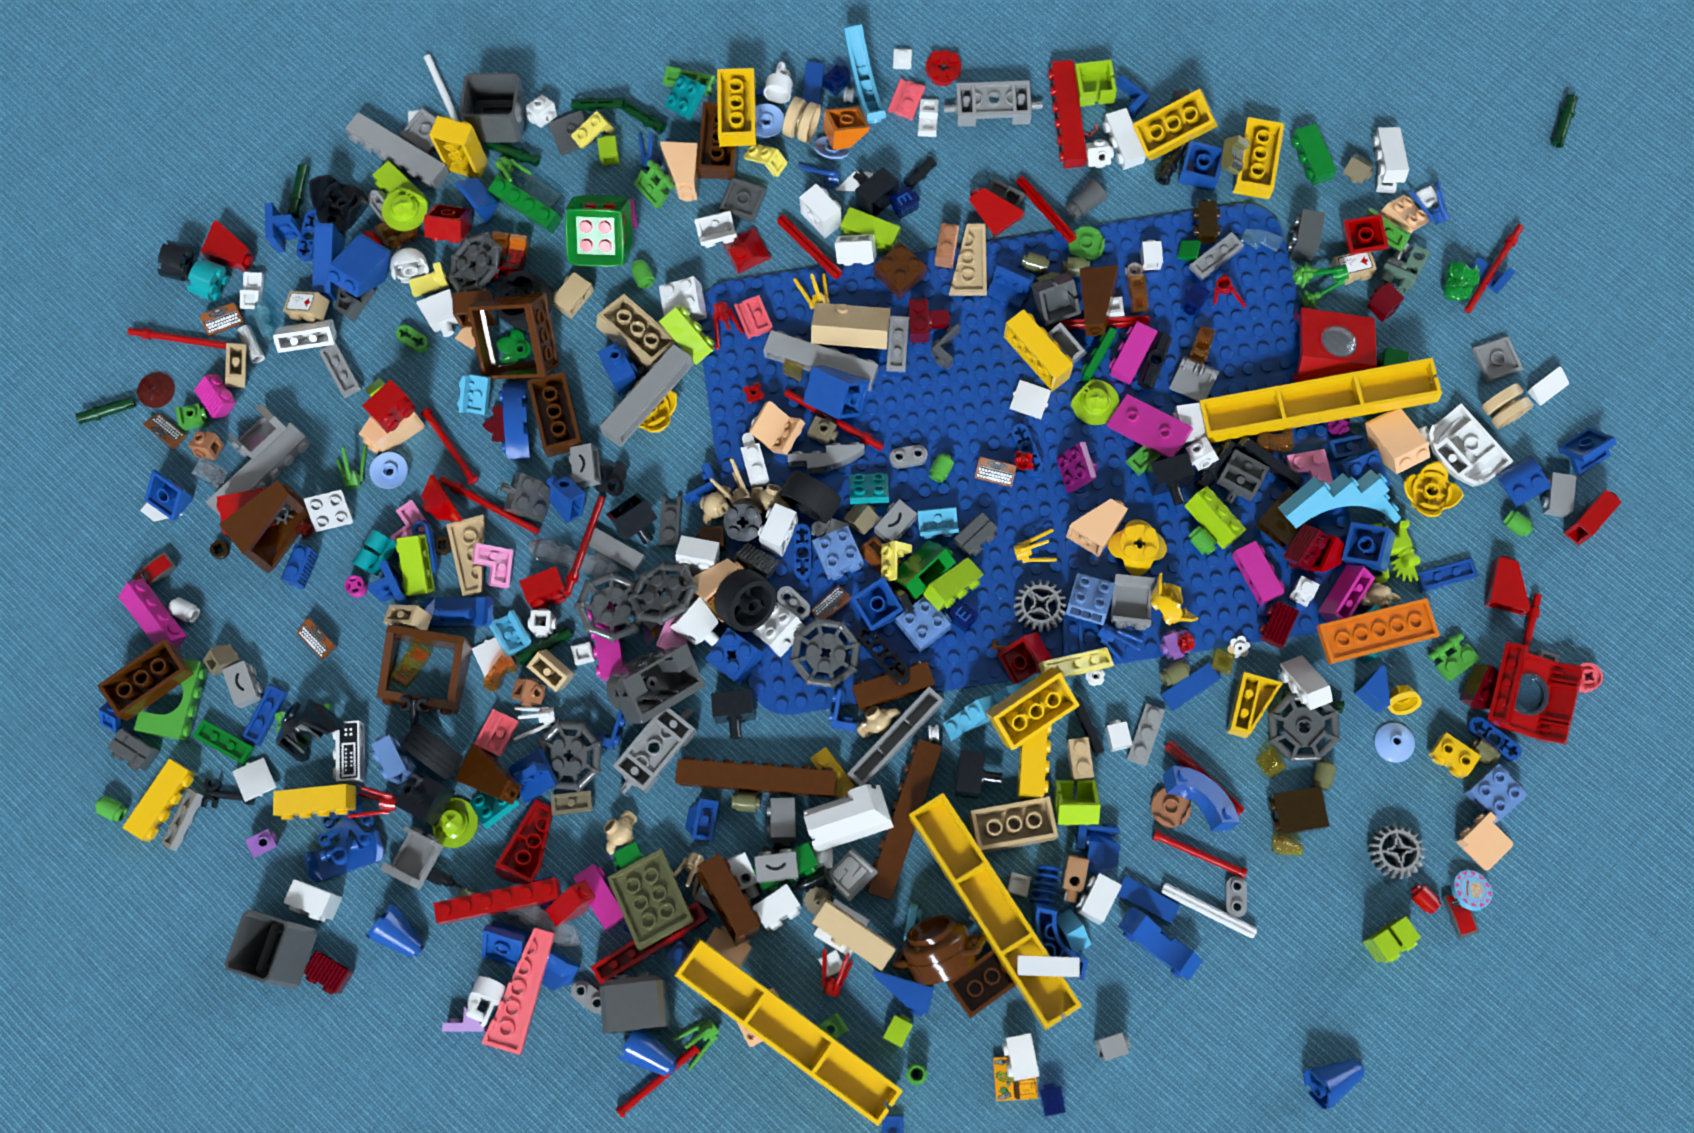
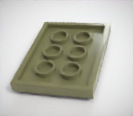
(650, 899)

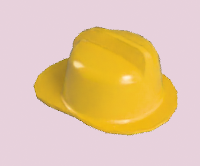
(1403, 700)

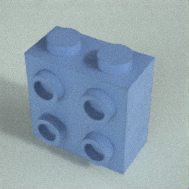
(838, 553)
(1090, 599)
(923, 624)
(393, 759)
(1496, 792)

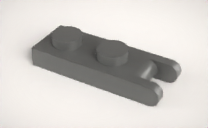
(670, 523)

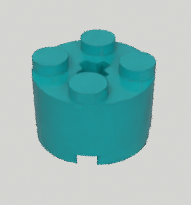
(207, 280)

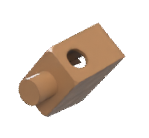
(1077, 867)

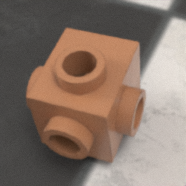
(206, 445)
(528, 692)

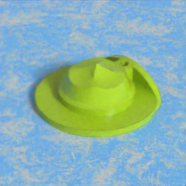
(404, 209)
(1095, 402)
(456, 825)

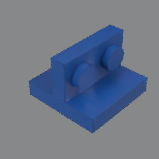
(279, 227)
(1010, 284)
(1587, 449)
(388, 586)
(533, 775)
(504, 943)

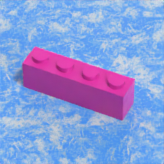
(151, 613)
(608, 654)

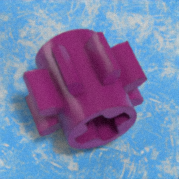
(1338, 426)

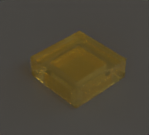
(792, 371)

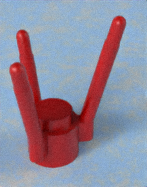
(1225, 286)
(723, 313)
(386, 802)
(834, 985)

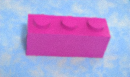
(1132, 352)
(1258, 573)
(1346, 593)
(605, 903)

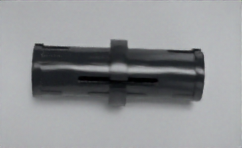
(920, 173)

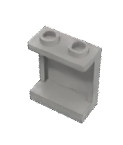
(259, 435)
(1131, 601)
(414, 858)

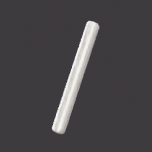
(1209, 910)

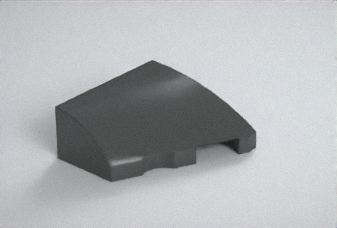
(1007, 192)
(350, 305)

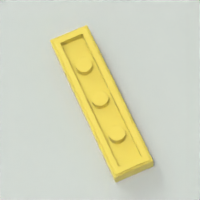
(1079, 663)

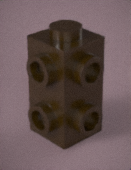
(1206, 226)

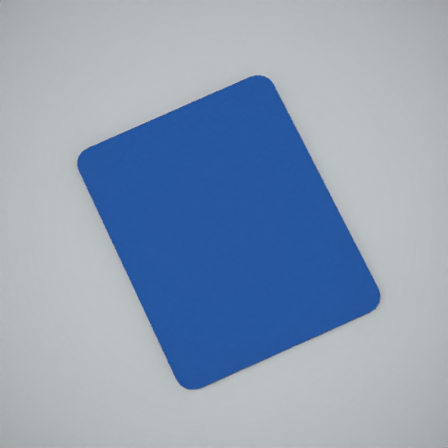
(969, 418)

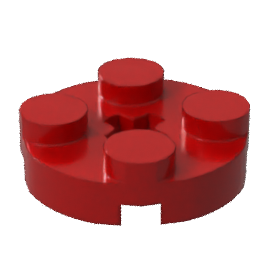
(946, 58)

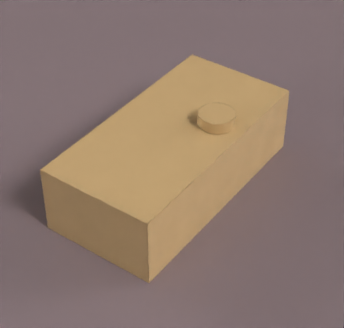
(850, 325)
(635, 330)
(1013, 825)
(853, 934)

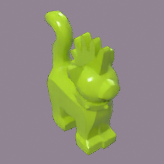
(1407, 558)

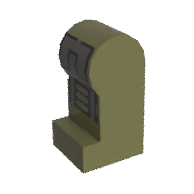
(1233, 154)

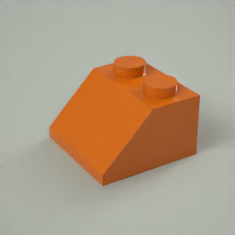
(844, 126)

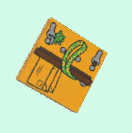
(1007, 1088)

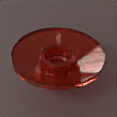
(160, 395)

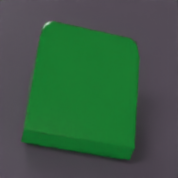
(1189, 250)

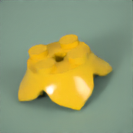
(661, 416)
(1435, 478)
(1137, 560)
(1168, 600)

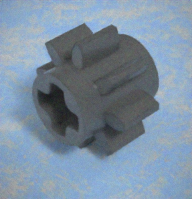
(286, 515)

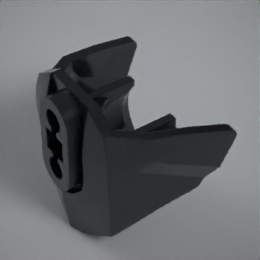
(337, 202)
(306, 717)

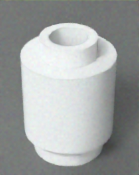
(183, 610)

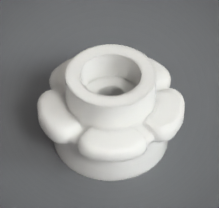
(1095, 681)

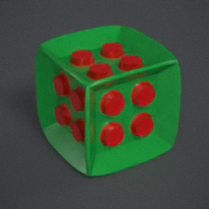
(598, 230)

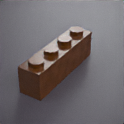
(884, 690)

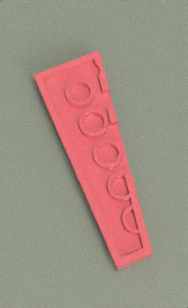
(515, 1011)

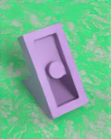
(468, 1025)

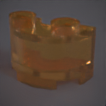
(395, 238)

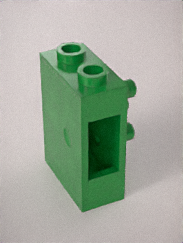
(923, 568)

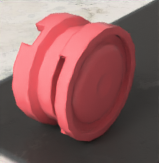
(1591, 677)

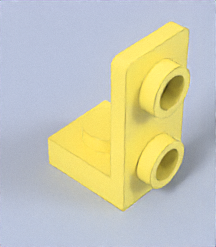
(591, 128)
(768, 156)
(430, 282)
(890, 553)

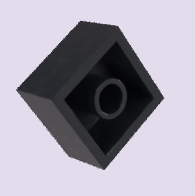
(874, 192)
(1171, 476)
(633, 517)
(733, 708)
(972, 775)
(424, 798)

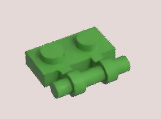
(650, 187)
(1458, 662)

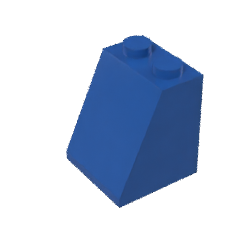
(360, 266)
(836, 392)

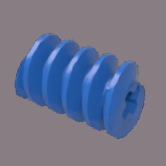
(1045, 884)

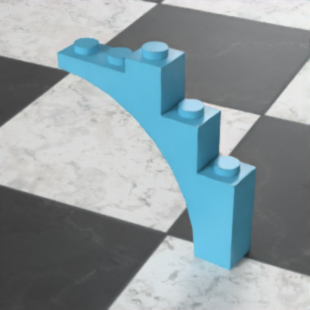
(862, 73)
(1342, 492)
(974, 713)

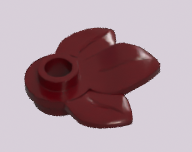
(496, 425)

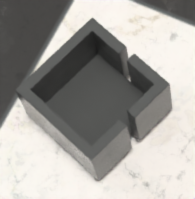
(1306, 235)
(1053, 299)

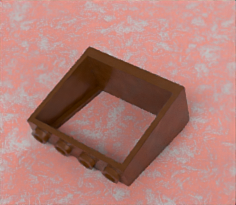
(540, 333)
(251, 523)
(460, 665)

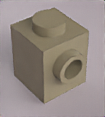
(1359, 169)
(823, 431)
(861, 517)
(220, 658)

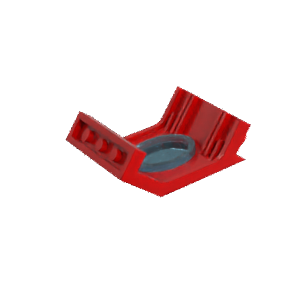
(1535, 695)

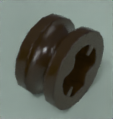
(220, 544)
(447, 550)

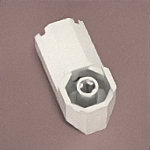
(848, 818)

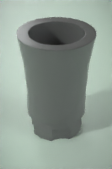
(1086, 199)

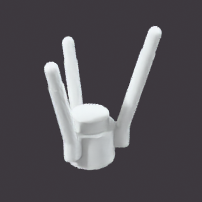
(545, 714)

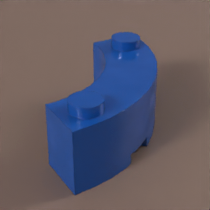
(514, 416)
(1206, 793)
(1046, 930)
(1151, 938)

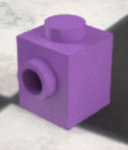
(1169, 645)
(253, 842)

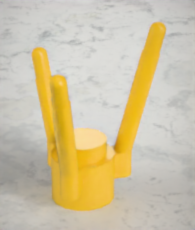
(818, 297)
(1023, 549)

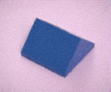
(478, 197)
(166, 496)
(878, 604)
(1375, 690)

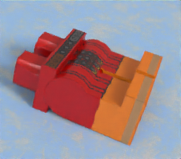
(513, 254)

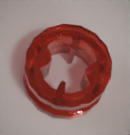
(304, 529)

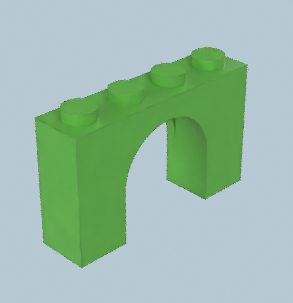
(178, 722)

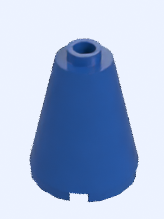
(396, 933)
(648, 1052)
(1333, 1081)

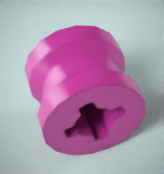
(356, 582)

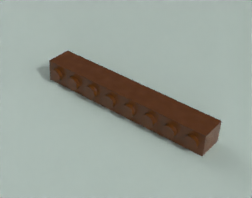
(756, 778)
(899, 837)

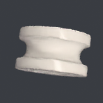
(933, 733)

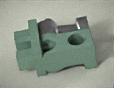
(1404, 272)

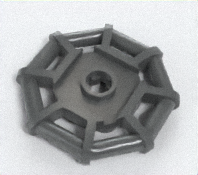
(483, 271)
(658, 585)
(600, 602)
(825, 641)
(1303, 739)
(580, 750)

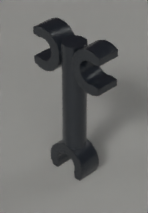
(416, 707)
(213, 792)

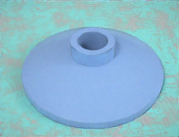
(771, 114)
(823, 147)
(383, 464)
(1388, 749)

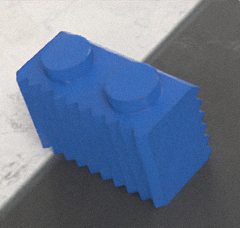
(299, 566)

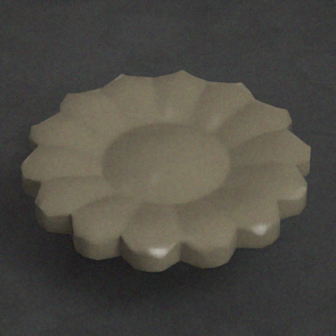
(815, 897)

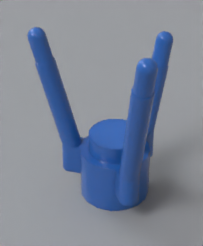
(649, 156)
(830, 177)
(1439, 213)
(1109, 633)

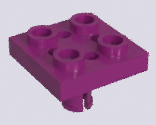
(1080, 467)

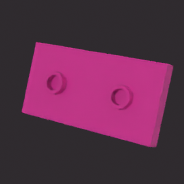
(1149, 427)

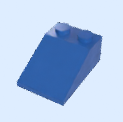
(910, 994)

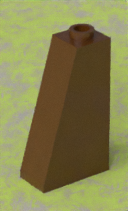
(1098, 294)
(487, 775)

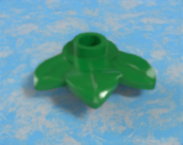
(511, 345)

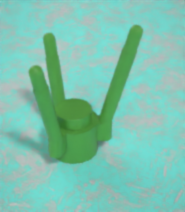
(506, 167)
(350, 478)
(707, 1031)

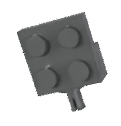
(1242, 476)
(527, 497)

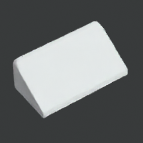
(1549, 386)

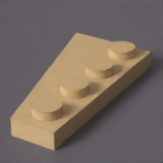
(970, 272)
(462, 540)

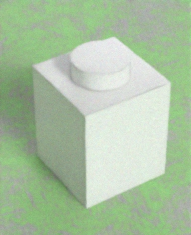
(1151, 255)
(1118, 735)

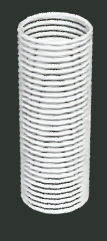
(249, 335)

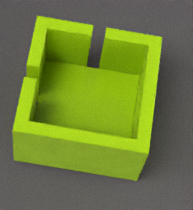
(1095, 83)
(1078, 811)
(1391, 940)

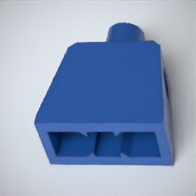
(566, 497)

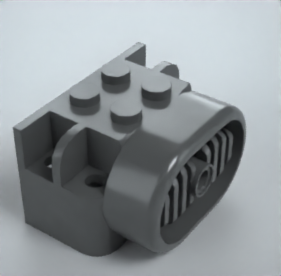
(653, 683)

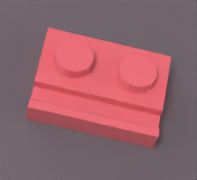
(906, 99)
(753, 317)
(496, 732)

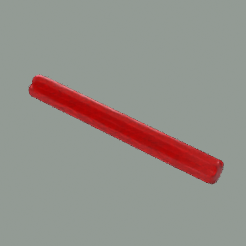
(1046, 209)
(809, 246)
(1113, 322)
(1186, 761)

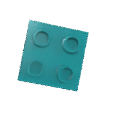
(685, 96)
(869, 488)
(375, 550)
(491, 809)

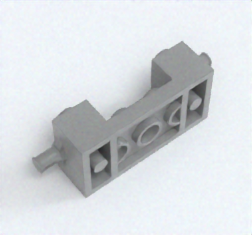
(973, 102)
(639, 764)

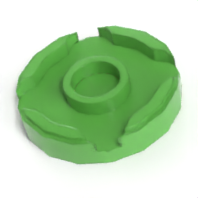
(1088, 244)

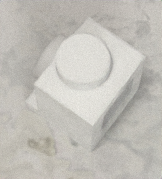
(1304, 591)

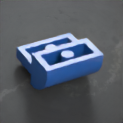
(1523, 481)

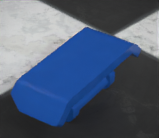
(459, 611)
(321, 866)

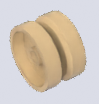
(801, 119)
(1506, 406)

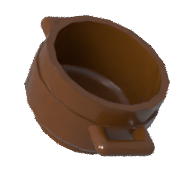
(938, 950)

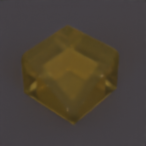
(1223, 661)
(1271, 763)

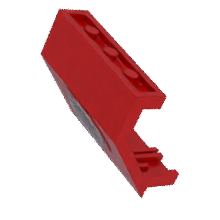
(1334, 344)

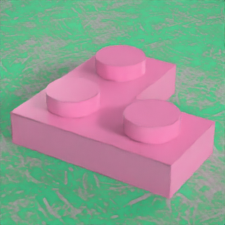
(1313, 462)
(409, 514)
(499, 561)

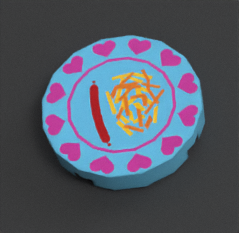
(1471, 890)

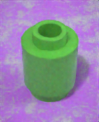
(642, 274)
(941, 467)
(1518, 523)
(1202, 540)
(111, 809)
(923, 1074)

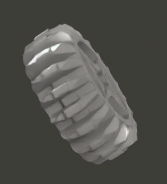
(1045, 612)
(1396, 858)

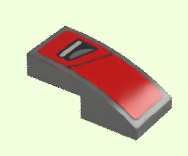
(156, 569)
(1461, 918)

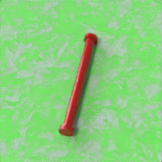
(427, 413)
(1199, 854)
(655, 1082)

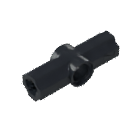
(1151, 370)

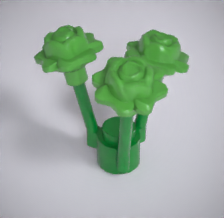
(1306, 272)

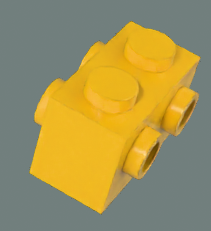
(1454, 755)

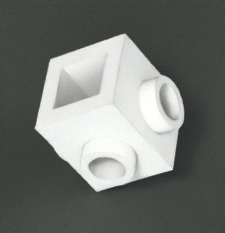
(541, 111)
(1098, 153)
(1201, 453)
(539, 617)

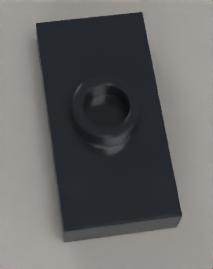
(903, 598)

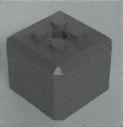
(494, 106)
(270, 949)
(635, 1003)

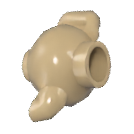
(768, 496)
(714, 505)
(1379, 595)
(877, 721)
(619, 831)

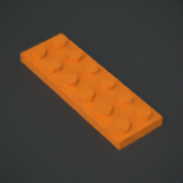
(1377, 631)

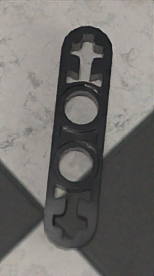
(1277, 467)
(885, 654)

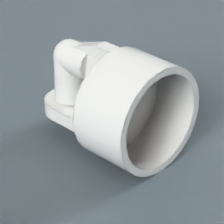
(779, 85)
(486, 991)

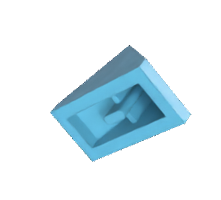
(1072, 931)

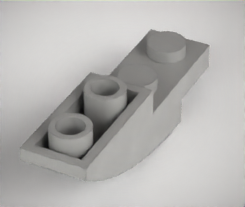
(834, 458)

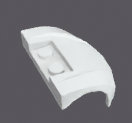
(1467, 448)

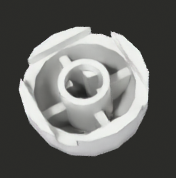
(408, 264)

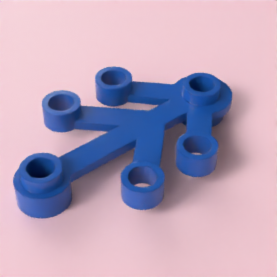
(345, 826)

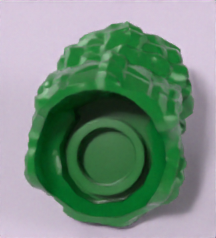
(1460, 281)

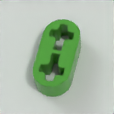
(414, 335)

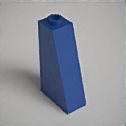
(327, 246)

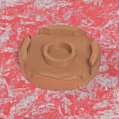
(1170, 809)

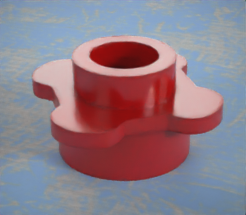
(759, 395)
(1024, 460)
(1186, 642)

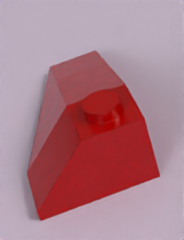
(526, 849)

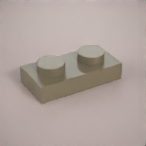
(571, 803)

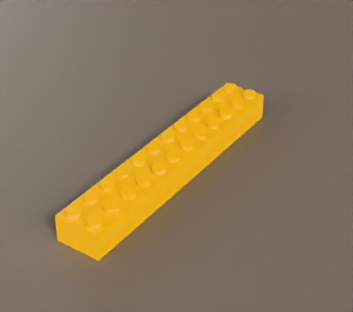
(1320, 400)
(991, 908)
(788, 1031)

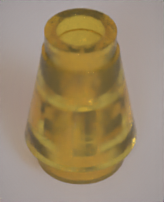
(1284, 846)

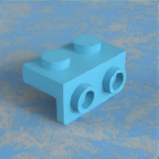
(474, 394)
(937, 522)
(510, 634)

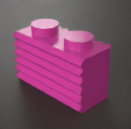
(215, 396)

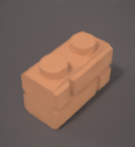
(946, 245)

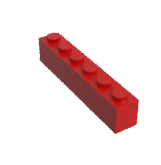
(1068, 114)
(497, 901)
(630, 956)

